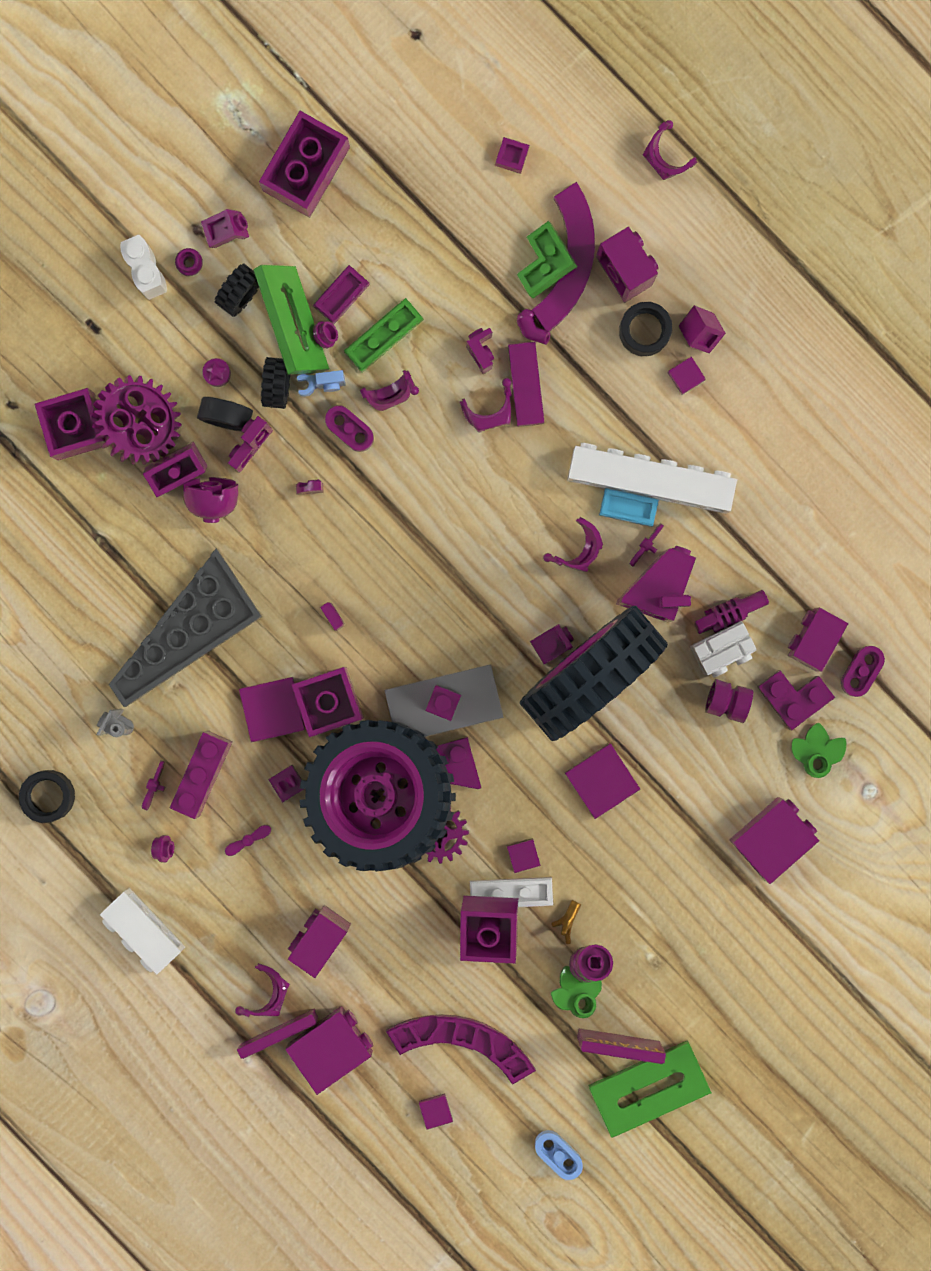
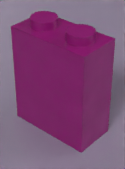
(775, 839)
(330, 1049)

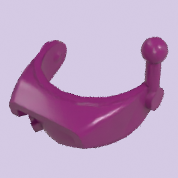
(654, 158)
(403, 386)
(497, 419)
(593, 544)
(279, 991)

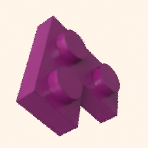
(254, 436)
(795, 705)

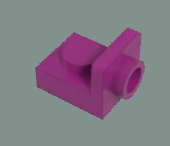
(225, 227)
(481, 354)
(552, 643)

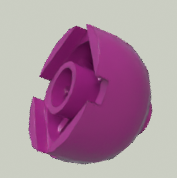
(211, 498)

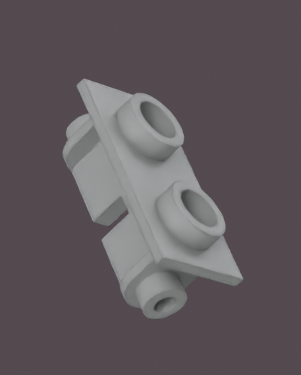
(114, 724)

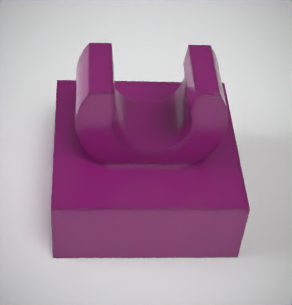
(286, 783)

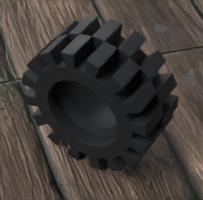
(237, 290)
(274, 383)

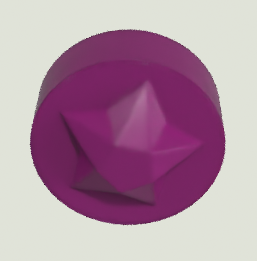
(216, 372)

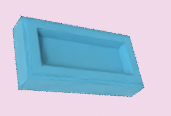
(628, 507)

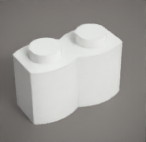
(143, 267)

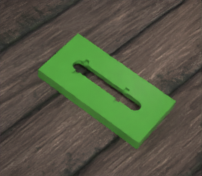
(296, 359)
(613, 1087)

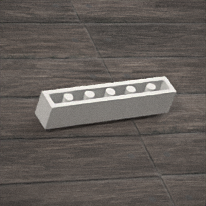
(652, 479)

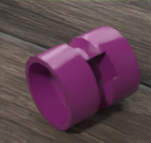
(732, 702)
(591, 963)

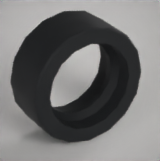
(642, 308)
(224, 413)
(26, 790)

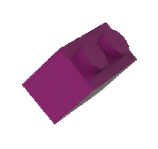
(175, 469)
(817, 639)

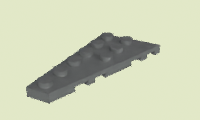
(196, 622)

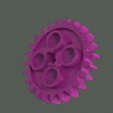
(124, 438)

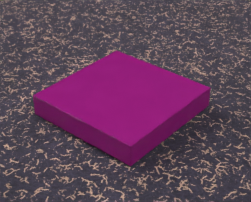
(271, 709)
(602, 781)

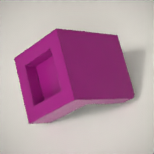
(701, 329)

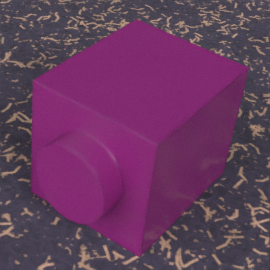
(443, 702)

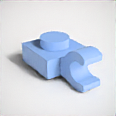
(328, 381)

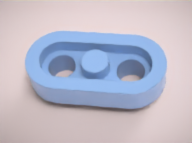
(558, 1154)

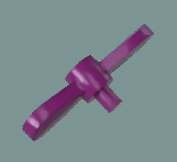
(646, 545)
(153, 786)
(260, 833)

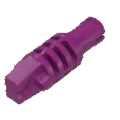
(730, 612)

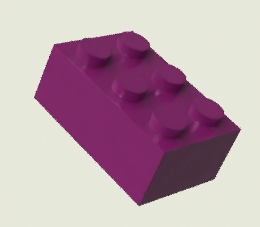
(304, 164)

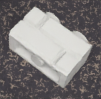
(723, 649)

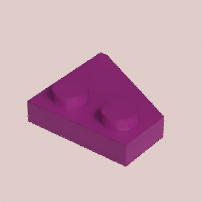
(460, 763)

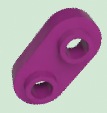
(349, 429)
(862, 672)

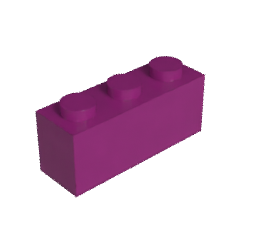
(201, 774)

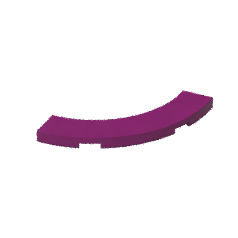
(581, 247)
(464, 1033)

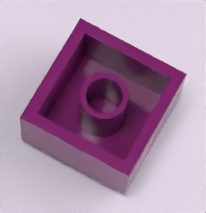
(627, 263)
(68, 424)
(327, 701)
(489, 929)
(317, 944)

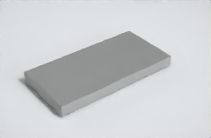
(477, 703)

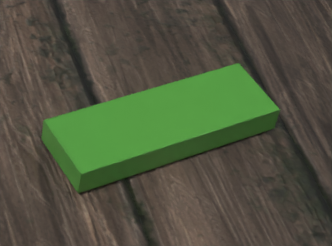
(383, 335)

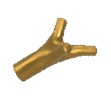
(567, 920)

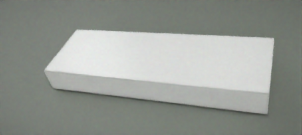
(528, 890)

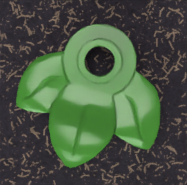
(818, 746)
(573, 991)

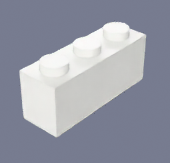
(141, 931)

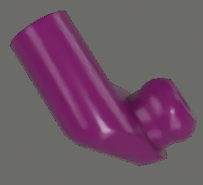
(528, 328)

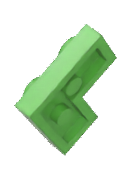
(552, 262)

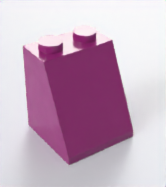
(662, 578)

